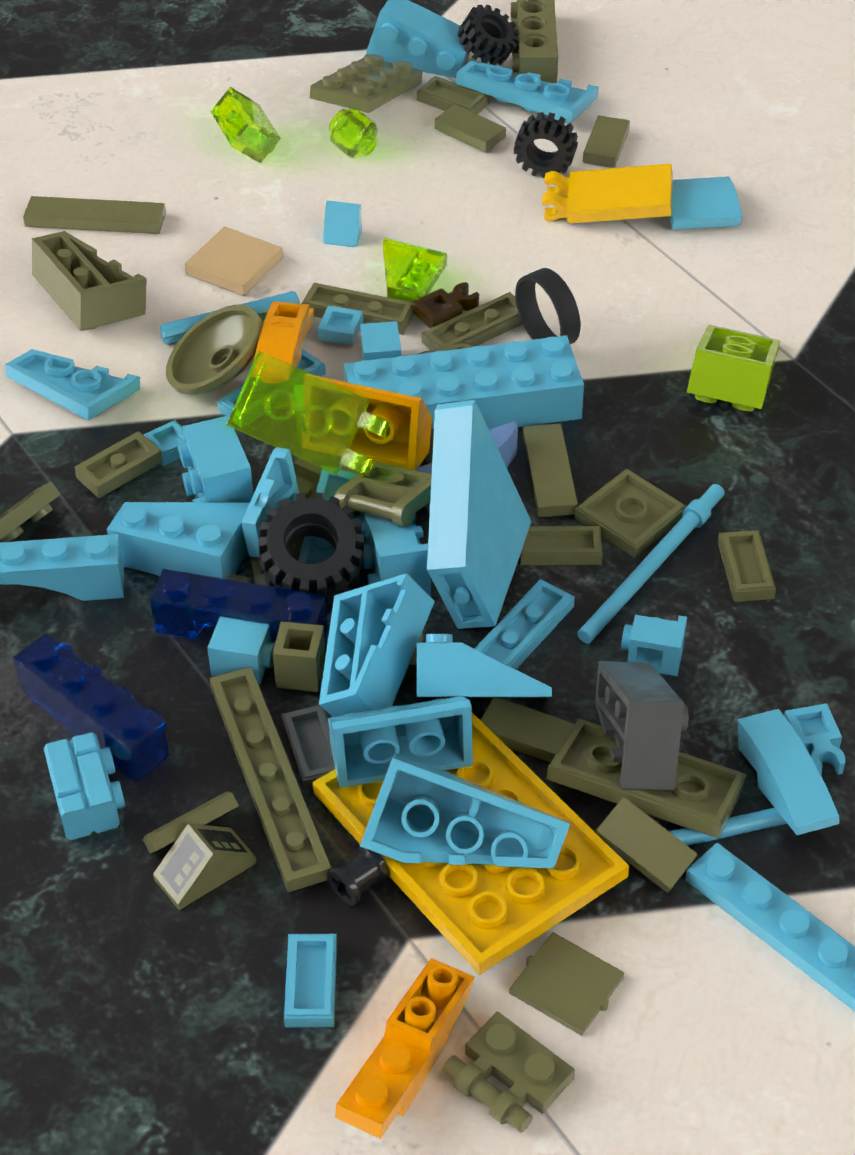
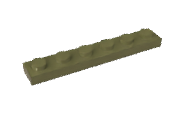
(270, 780)

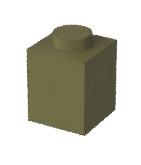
(299, 656)

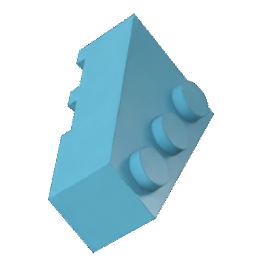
(418, 37)
(181, 537)
(394, 550)
(372, 644)

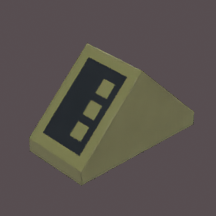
(201, 862)

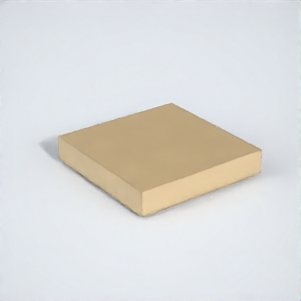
(233, 260)

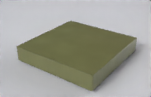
(630, 512)

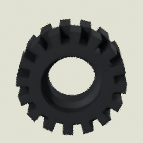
(488, 35)
(550, 130)

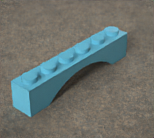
(74, 565)

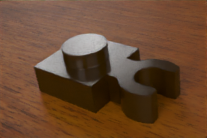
(443, 306)

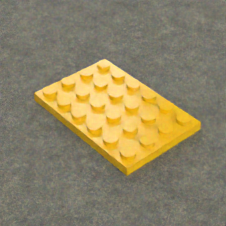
(491, 907)

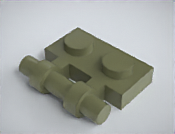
(516, 1061)

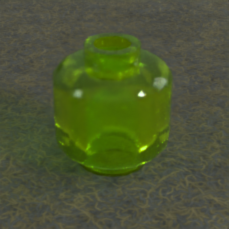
(353, 133)

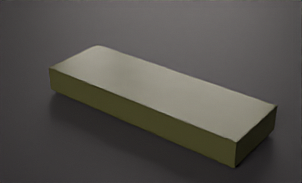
(374, 307)
(476, 324)
(549, 470)

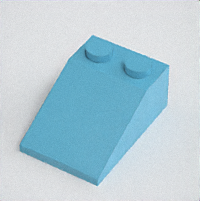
(460, 670)

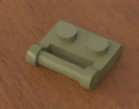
(403, 487)

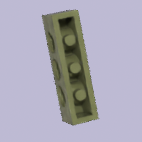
(538, 38)

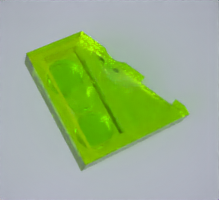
(411, 269)

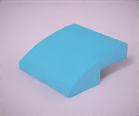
(704, 203)

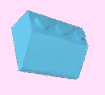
(425, 731)

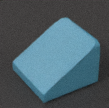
(342, 224)

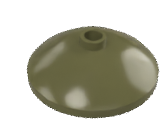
(214, 350)

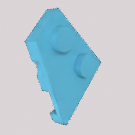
(275, 485)

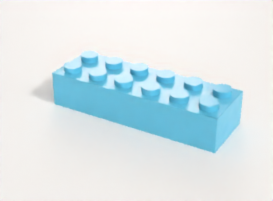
(509, 381)

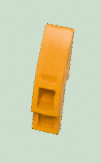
(285, 331)
(408, 1049)

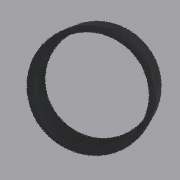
(561, 298)

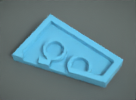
(72, 387)

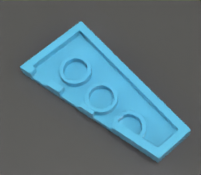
(527, 90)

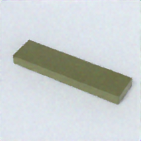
(94, 214)

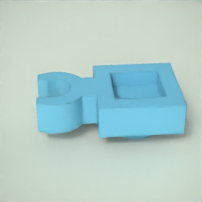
(819, 735)

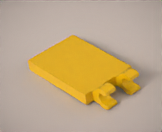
(609, 194)

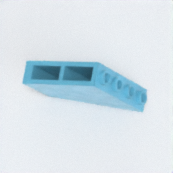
(473, 519)

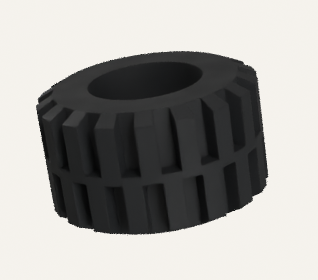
(317, 519)

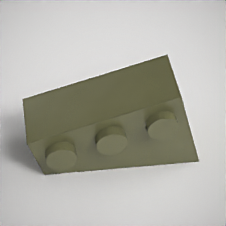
(85, 284)

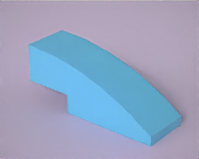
(786, 772)

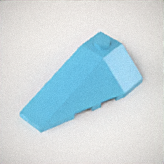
(449, 820)

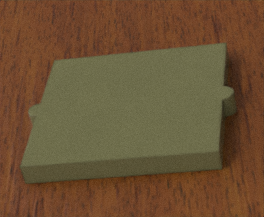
(567, 983)

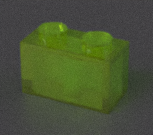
(245, 125)

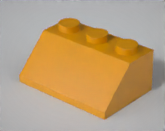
(409, 432)

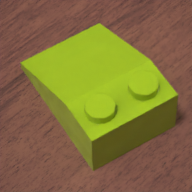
(733, 367)

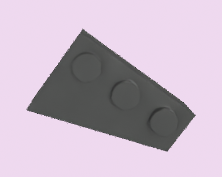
(645, 723)

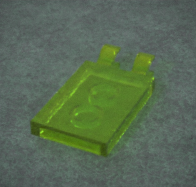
(304, 415)

